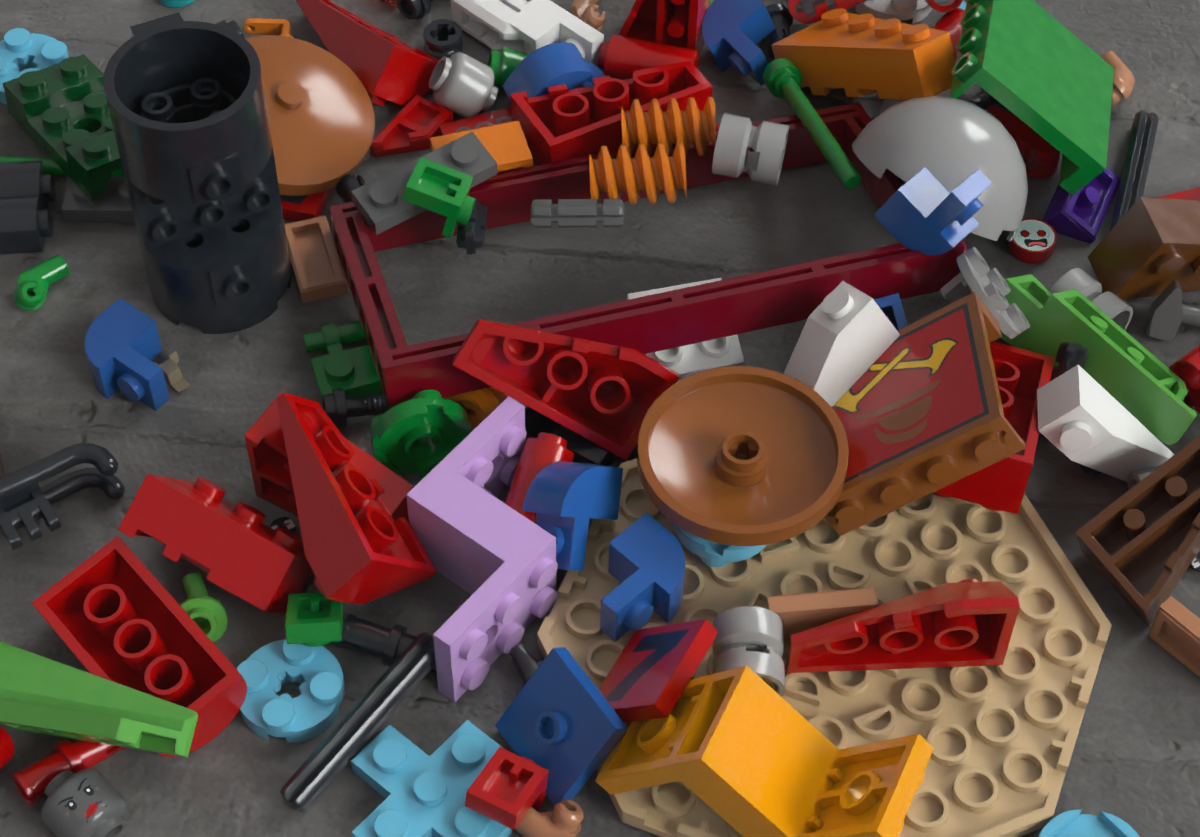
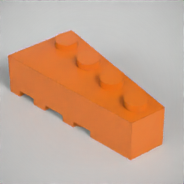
(870, 56)

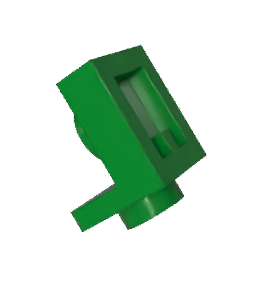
(442, 192)
(313, 619)

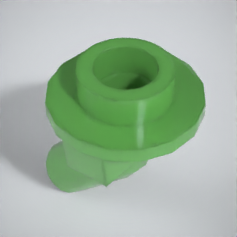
(203, 610)

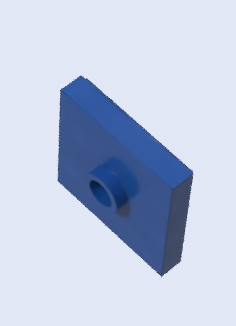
(561, 724)

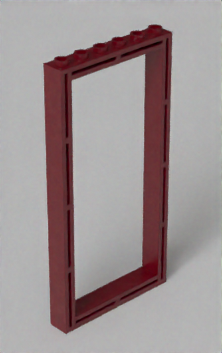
(644, 322)

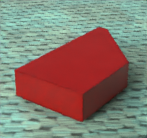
(411, 128)

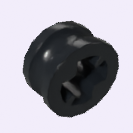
(442, 30)

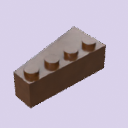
(1151, 249)

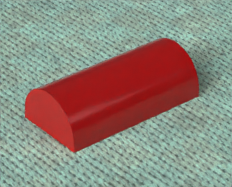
(140, 637)

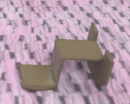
(174, 373)

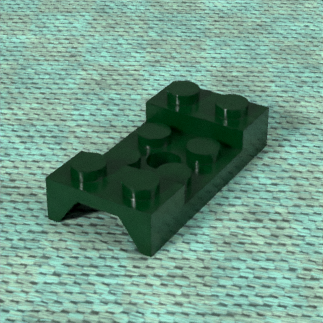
(68, 119)

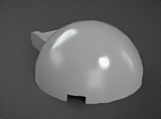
(952, 143)

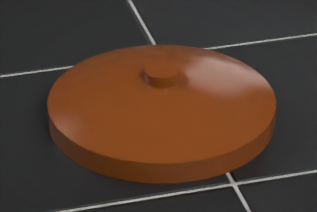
(315, 114)
(742, 455)

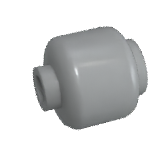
(463, 85)

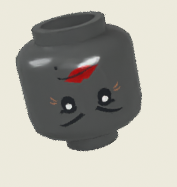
(83, 805)

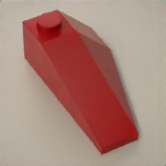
(379, 60)
(572, 380)
(343, 524)
(929, 629)

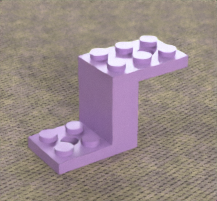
(483, 550)

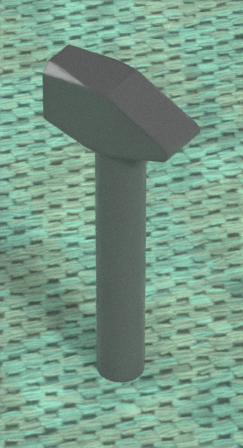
(1169, 312)

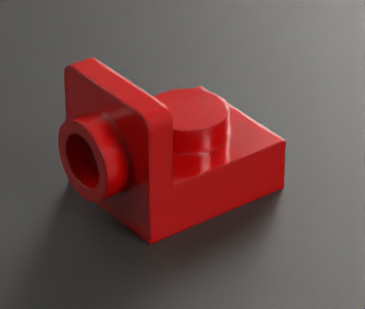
(508, 788)

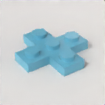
(425, 791)

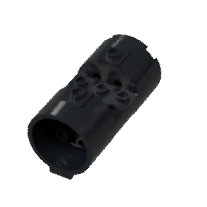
(200, 172)

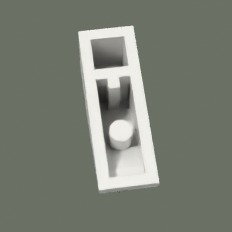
(840, 342)
(1095, 427)

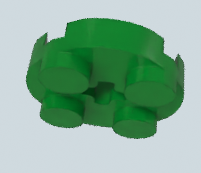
(398, 431)

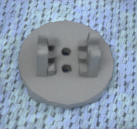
(989, 287)

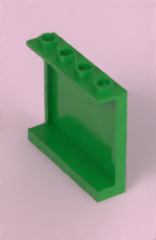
(1040, 77)

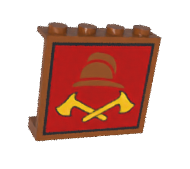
(923, 415)

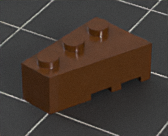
(1149, 533)

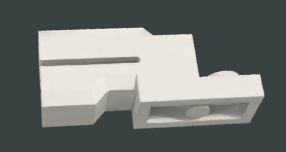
(525, 25)

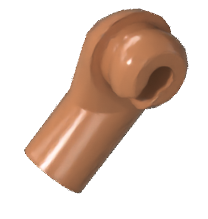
(587, 12)
(1122, 80)
(561, 822)

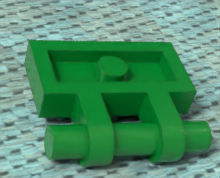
(344, 369)

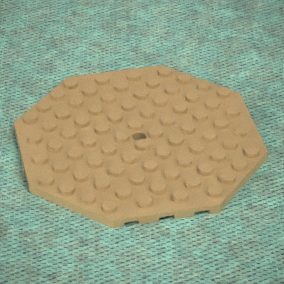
(994, 729)

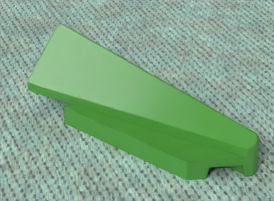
(1113, 358)
(77, 705)

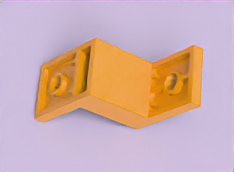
(768, 764)

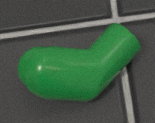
(35, 282)

